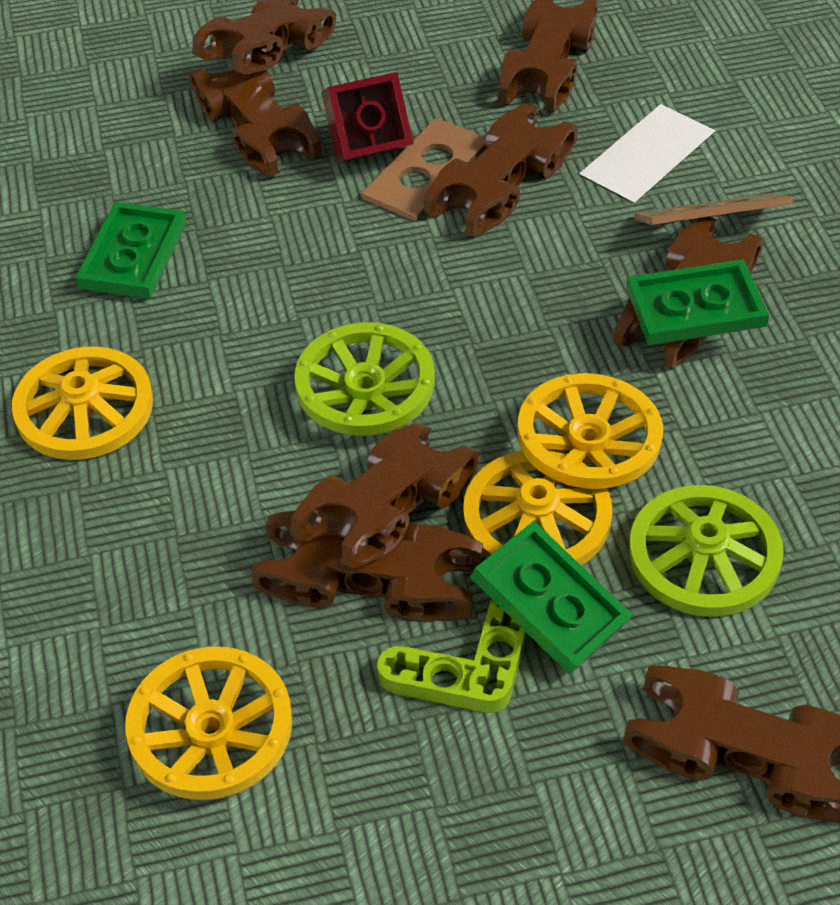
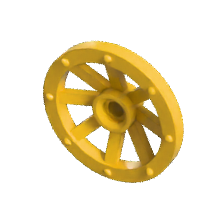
(82, 396)
(589, 435)
(537, 502)
(206, 717)

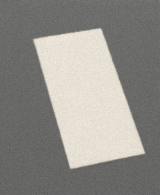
(647, 153)

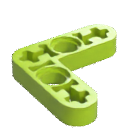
(470, 674)

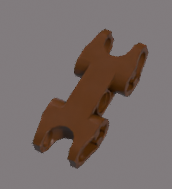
(260, 38)
(545, 63)
(260, 123)
(492, 180)
(690, 249)
(376, 504)
(404, 576)
(718, 731)

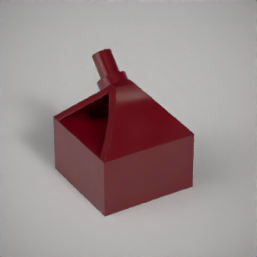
(367, 117)

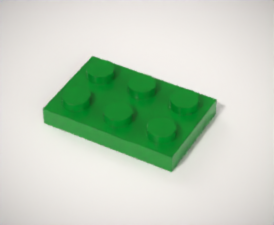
(131, 250)
(696, 302)
(551, 596)

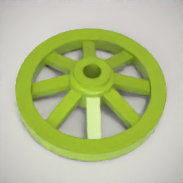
(364, 382)
(706, 545)

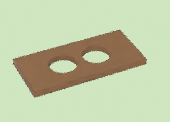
(409, 202)
(712, 208)

